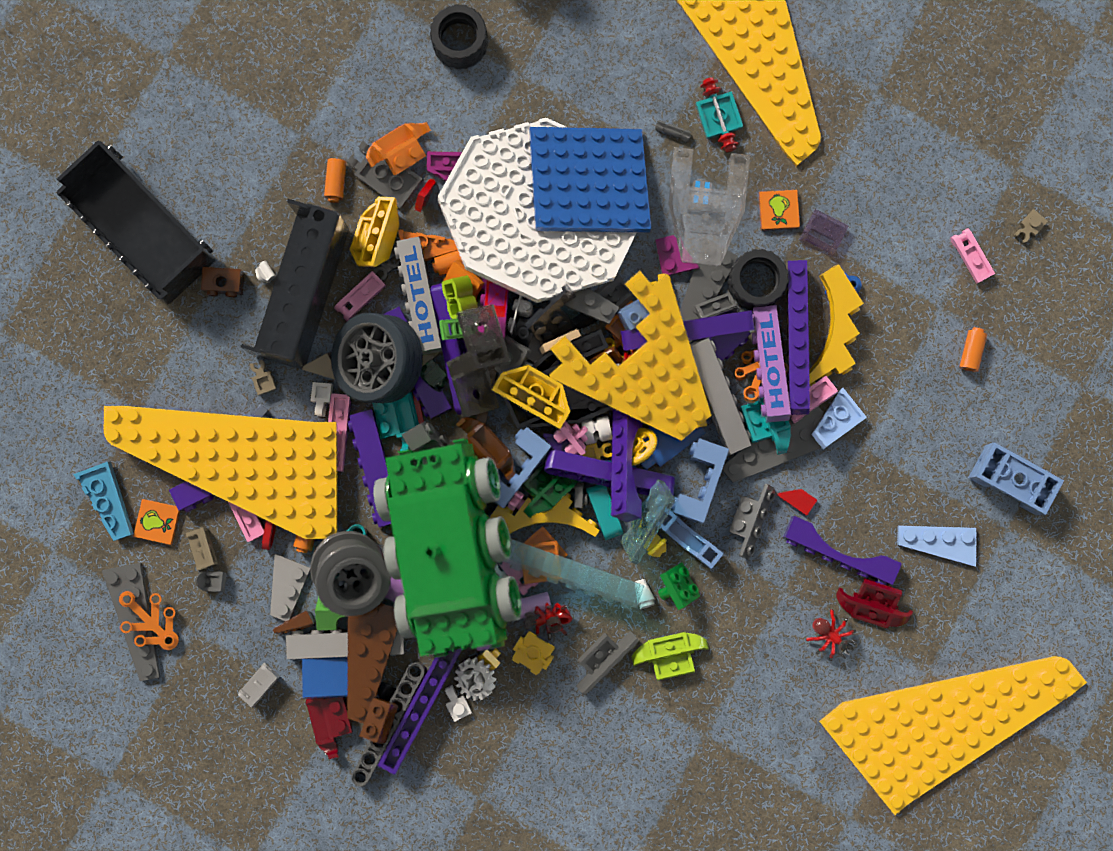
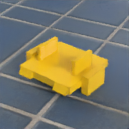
(533, 653)

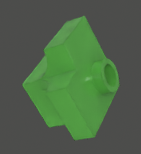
(325, 618)

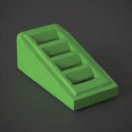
(455, 334)

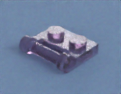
(827, 227)

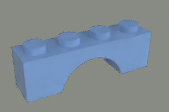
(690, 540)

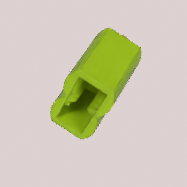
(459, 295)

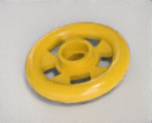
(639, 445)

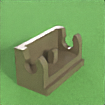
(202, 548)

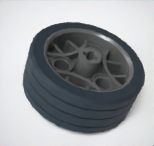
(356, 361)

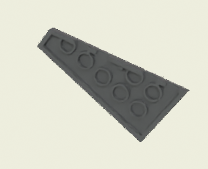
(763, 454)

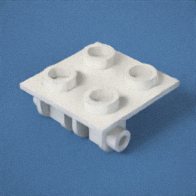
(520, 308)

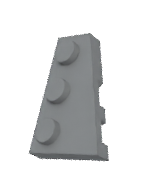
(287, 586)

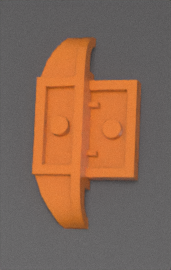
(399, 147)

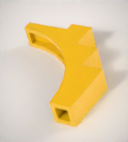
(842, 301)
(559, 514)

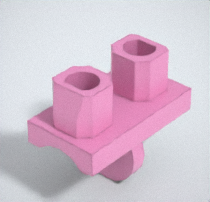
(576, 444)

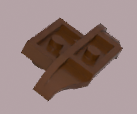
(488, 445)

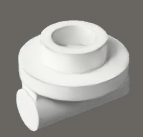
(264, 272)

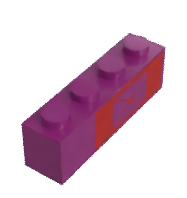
(499, 297)

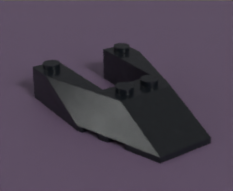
(580, 405)

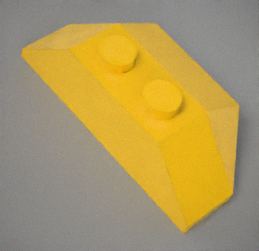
(376, 233)
(534, 393)

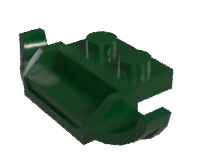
(545, 490)

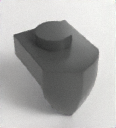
(581, 497)
(211, 581)

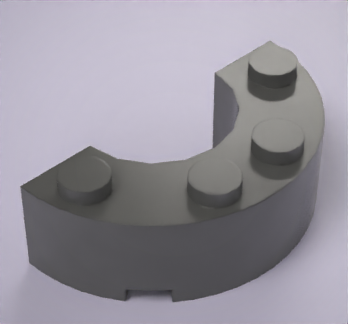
(424, 438)

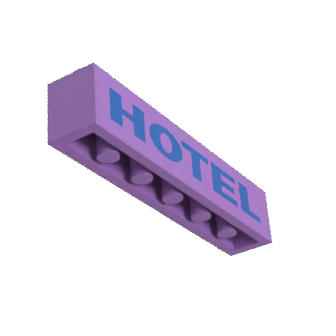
(771, 364)

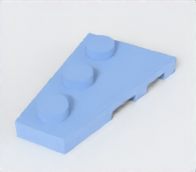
(838, 419)

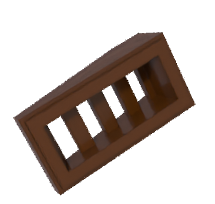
(298, 622)

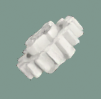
(475, 678)

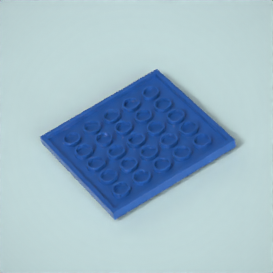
(589, 180)

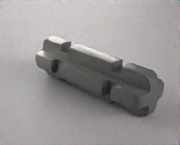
(673, 131)

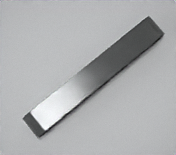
(372, 747)

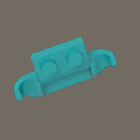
(396, 418)
(760, 430)

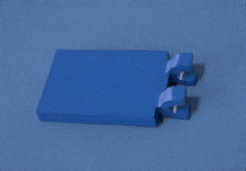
(669, 446)
(324, 677)

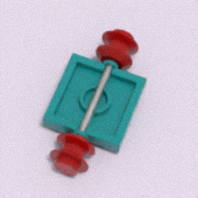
(719, 115)

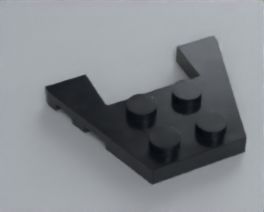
(552, 320)

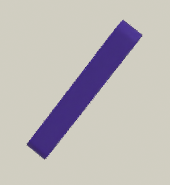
(699, 328)
(453, 347)
(600, 471)

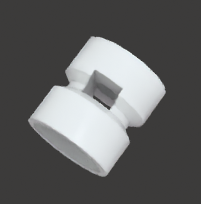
(597, 430)

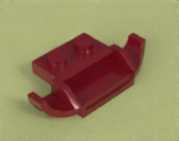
(874, 604)
(328, 722)

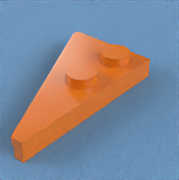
(431, 244)

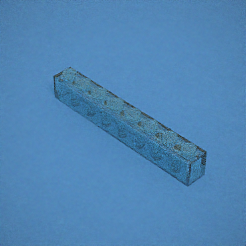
(574, 574)

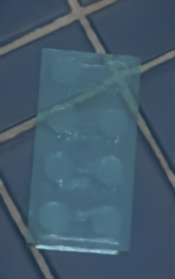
(643, 530)

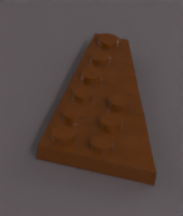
(369, 649)

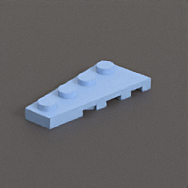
(946, 542)

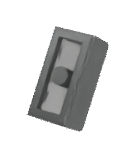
(717, 306)

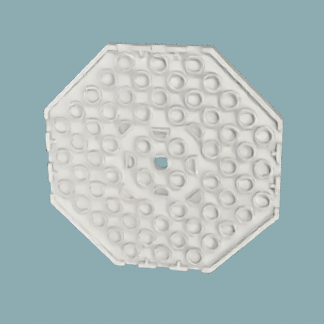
(494, 224)

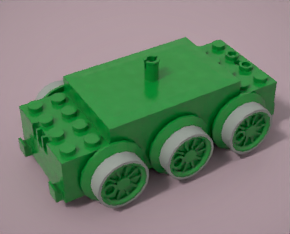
(447, 549)

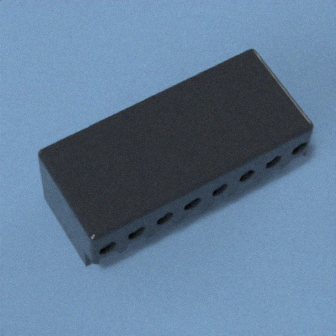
(133, 222)
(301, 286)

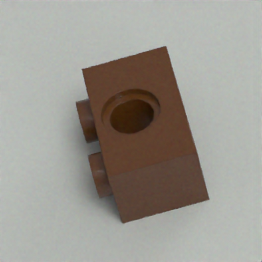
(212, 277)
(378, 720)

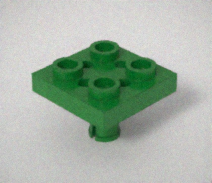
(678, 586)

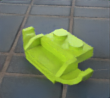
(670, 654)

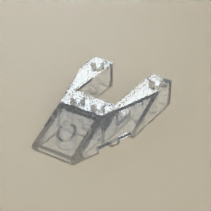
(704, 216)

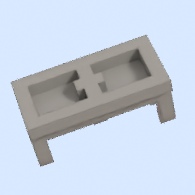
(258, 685)

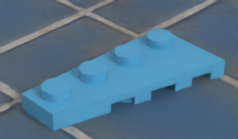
(106, 497)

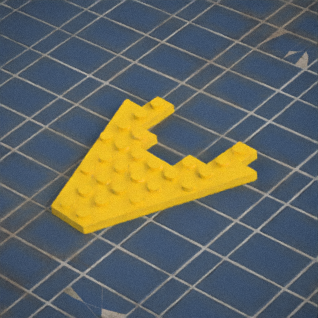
(658, 380)

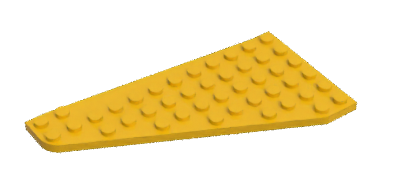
(763, 59)
(257, 463)
(930, 731)

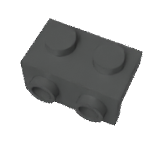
(616, 292)

